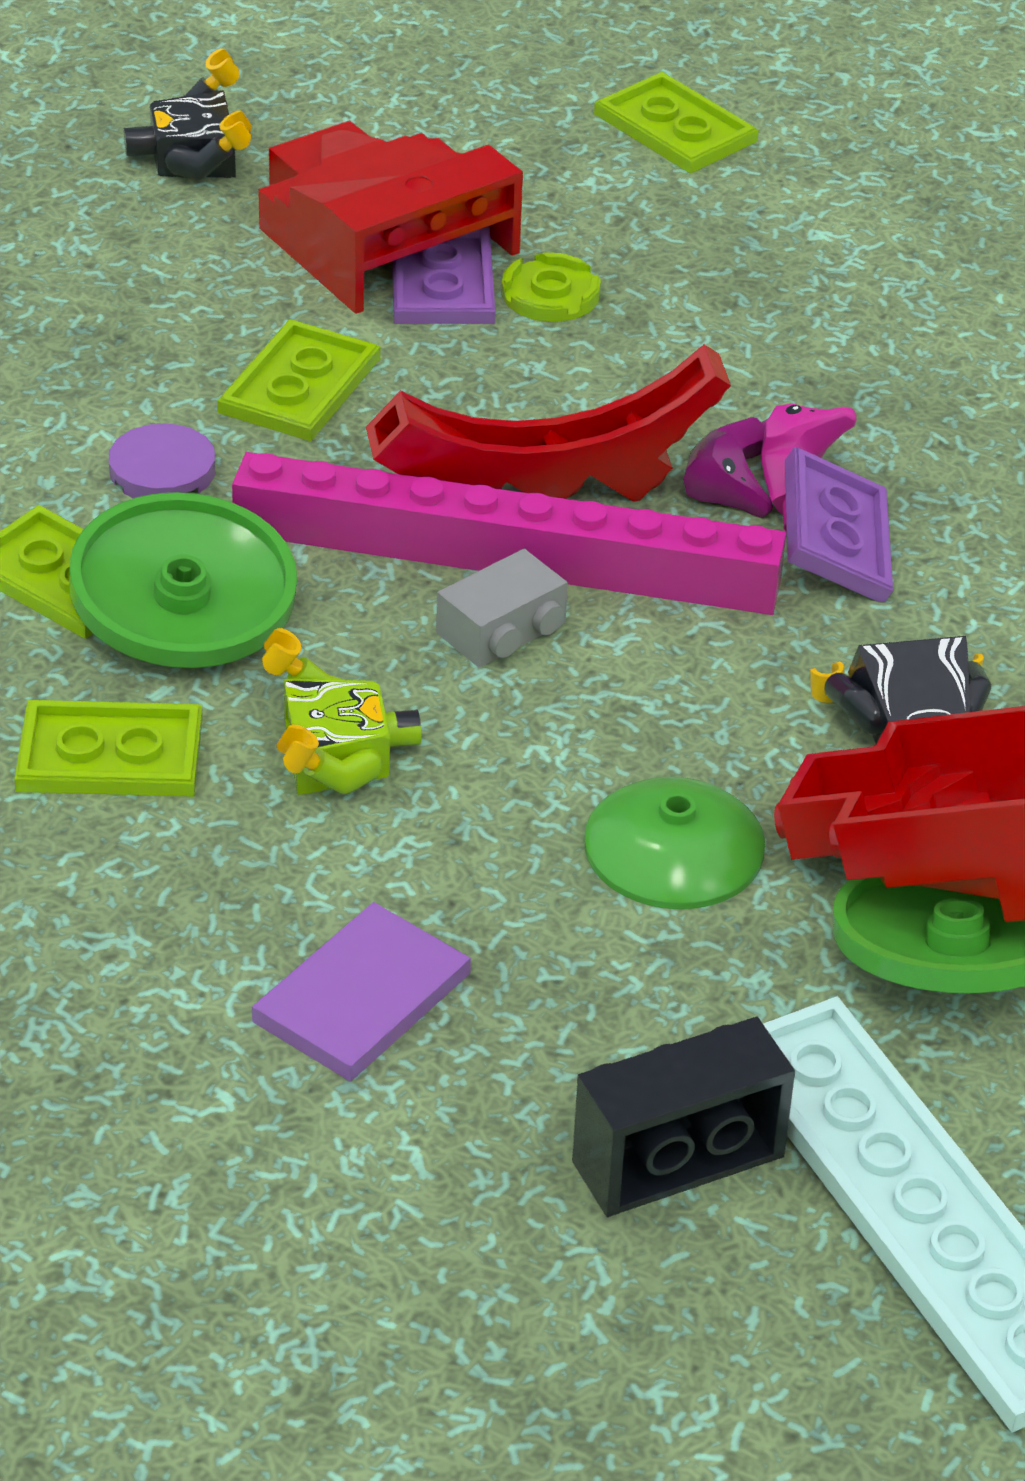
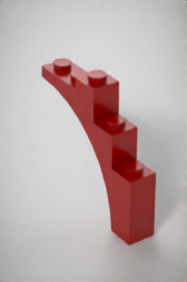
(615, 443)

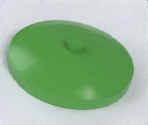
(182, 579)
(929, 937)

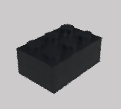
(682, 1115)

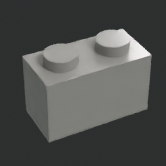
(501, 608)

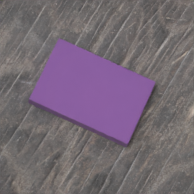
(446, 283)
(838, 525)
(361, 991)

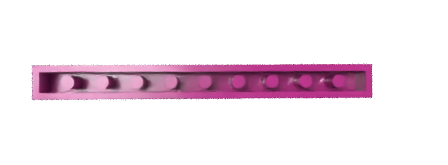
(481, 525)

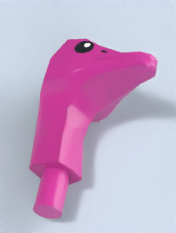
(800, 428)

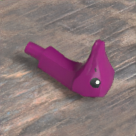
(720, 471)

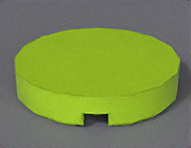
(562, 295)

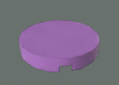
(161, 460)

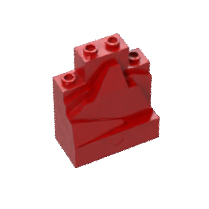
(361, 202)
(921, 806)

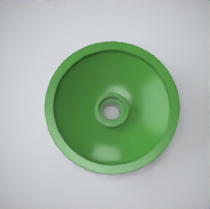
(674, 843)

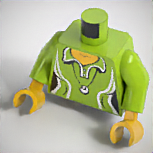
(333, 725)

